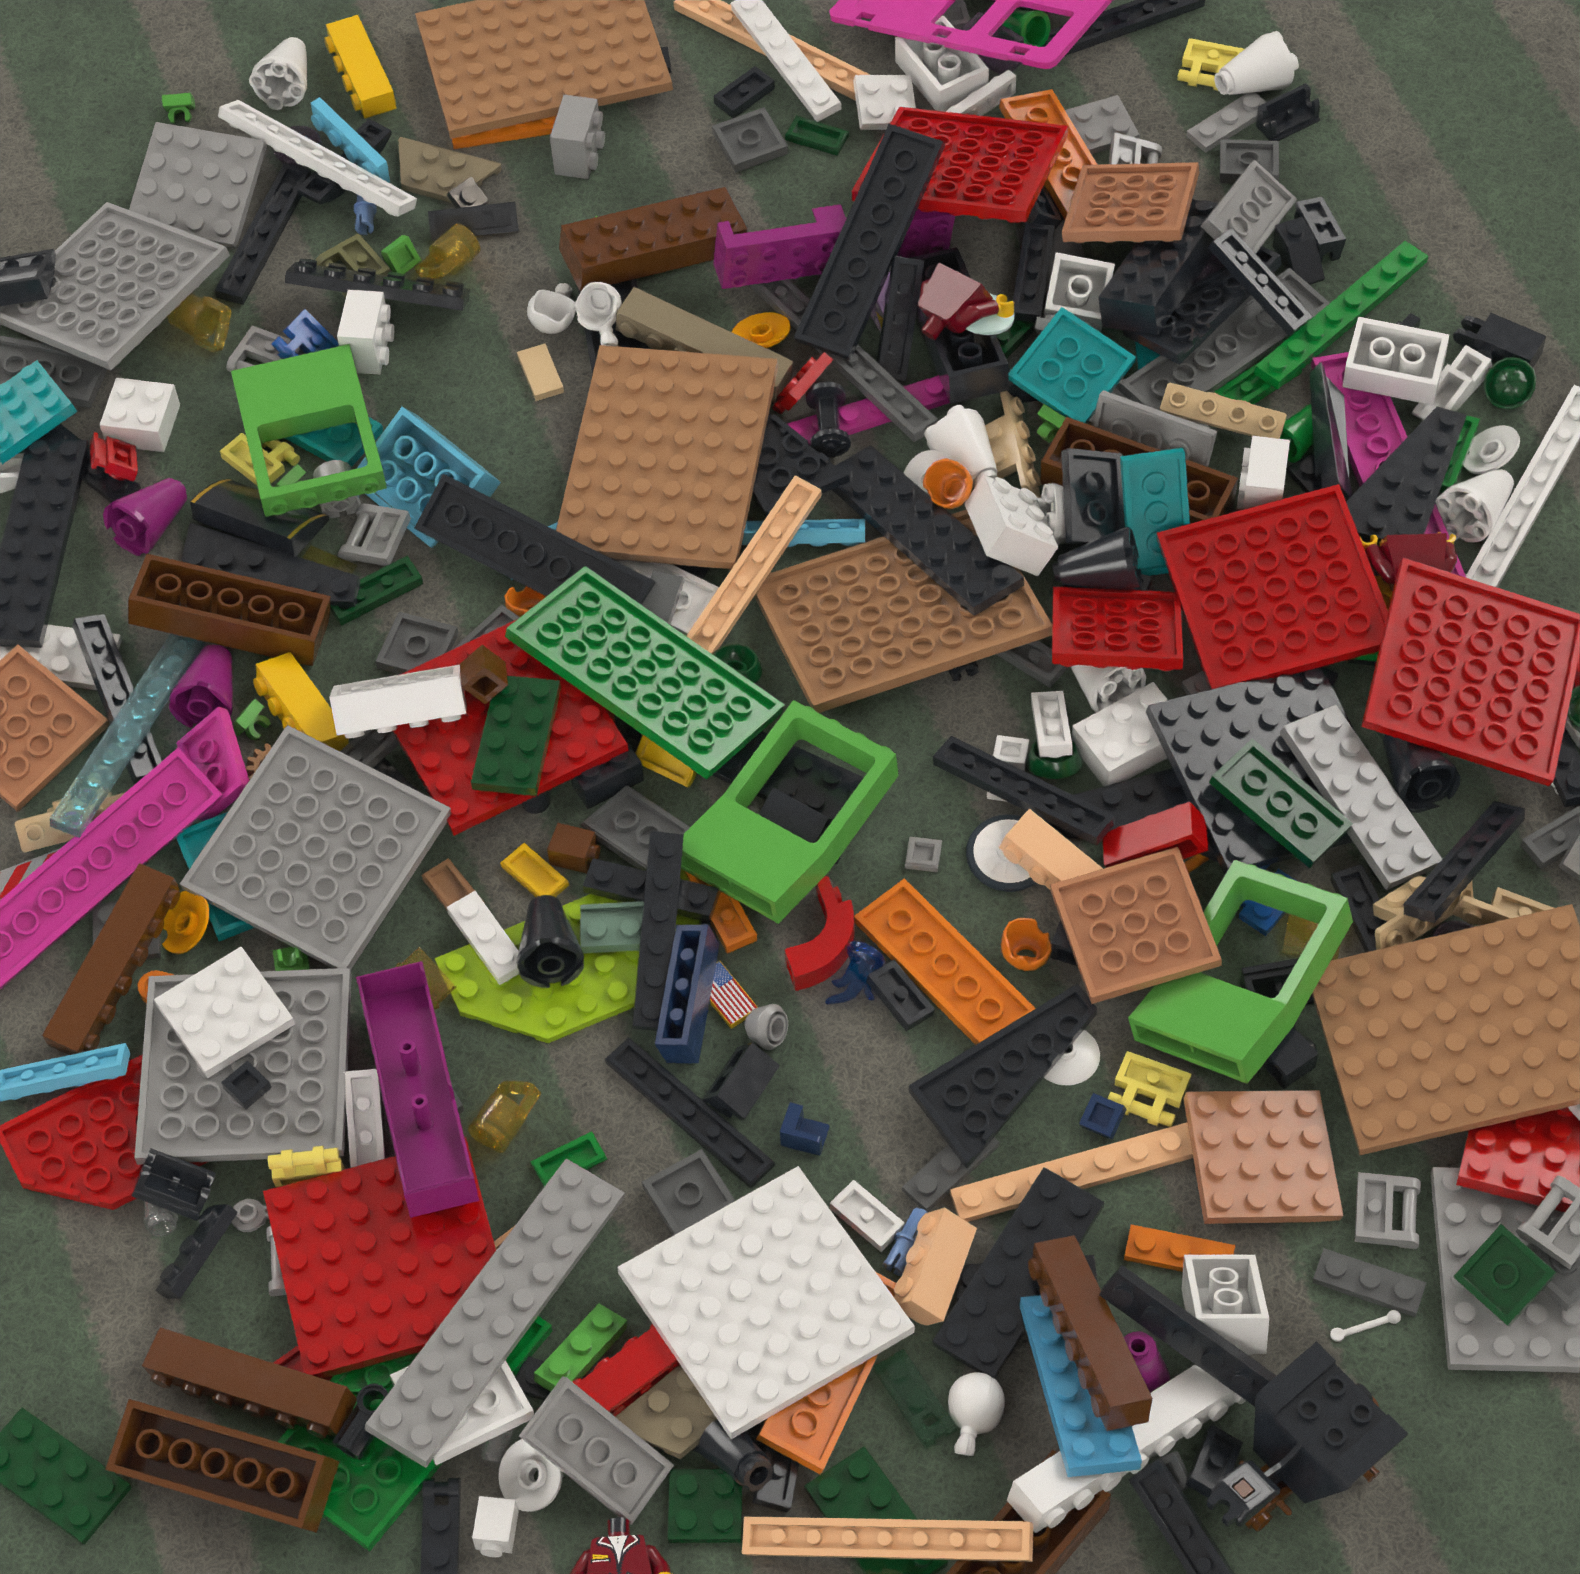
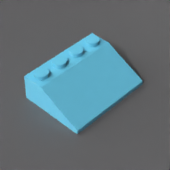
(414, 462)

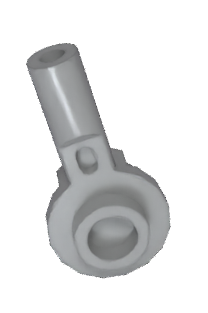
(250, 1215)

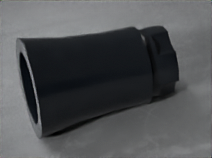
(736, 1456)

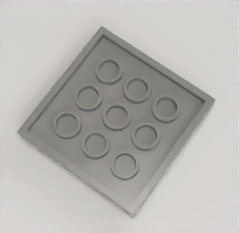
(199, 181)

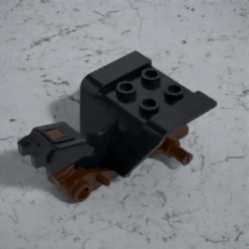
(1313, 1435)

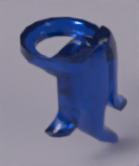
(860, 966)

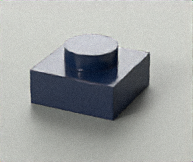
(1102, 1116)

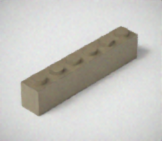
(674, 329)

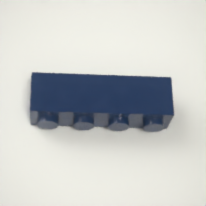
(687, 994)

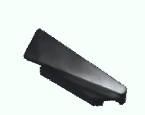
(1329, 432)

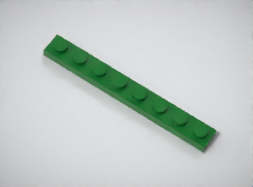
(1340, 315)

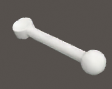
(1338, 1334)

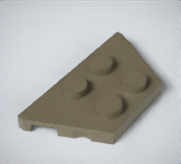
(437, 170)
(670, 1415)

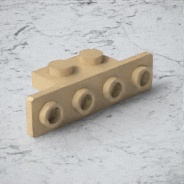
(1222, 412)
(1010, 444)
(36, 830)
(1502, 907)
(1403, 928)

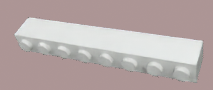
(1176, 1412)

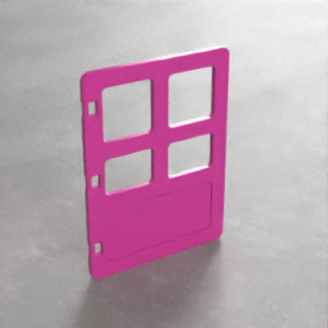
(918, 17)

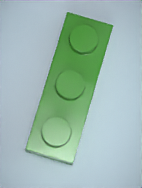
(582, 1347)

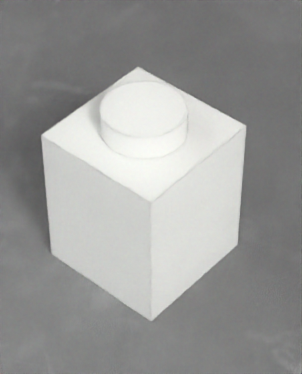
(495, 1526)

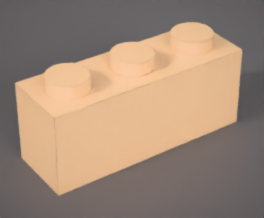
(1044, 851)
(934, 1266)

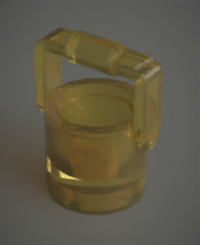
(450, 252)
(200, 319)
(502, 1117)

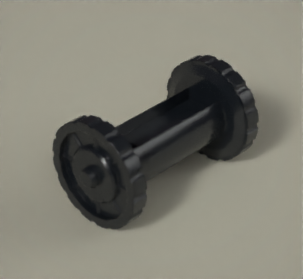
(826, 399)

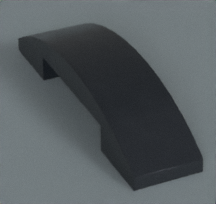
(325, 190)

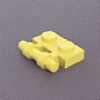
(1207, 57)
(239, 457)
(1151, 1080)
(299, 1166)

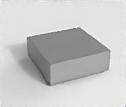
(923, 854)

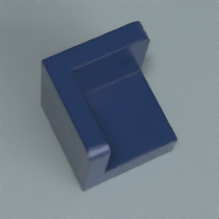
(802, 1132)

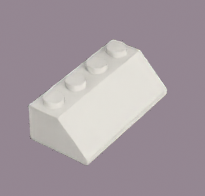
(398, 701)

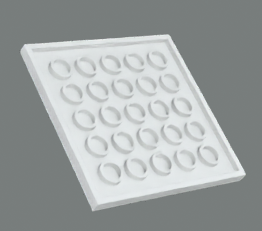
(765, 1301)

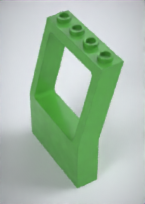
(299, 398)
(760, 859)
(1226, 1024)

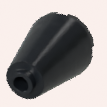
(1102, 563)
(1420, 774)
(548, 945)

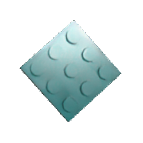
(1071, 366)
(29, 409)

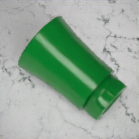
(1030, 24)
(1299, 432)

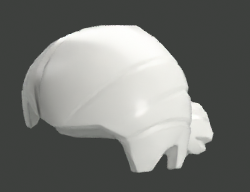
(550, 310)
(598, 310)
(975, 1407)

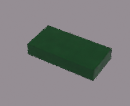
(816, 135)

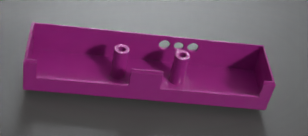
(807, 247)
(416, 1090)

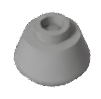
(767, 1026)

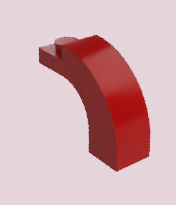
(826, 953)

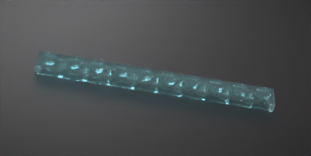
(124, 735)

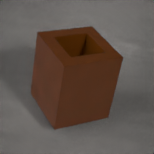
(483, 674)
(573, 848)

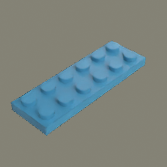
(1079, 1433)

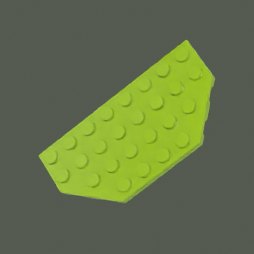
(554, 1012)

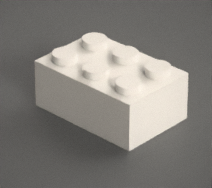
(939, 72)
(1395, 360)
(1011, 525)
(1120, 737)
(1228, 1298)

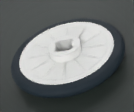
(989, 862)

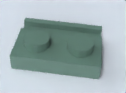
(610, 927)

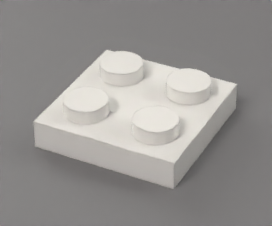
(880, 98)

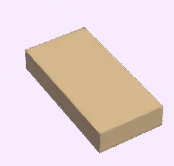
(540, 372)

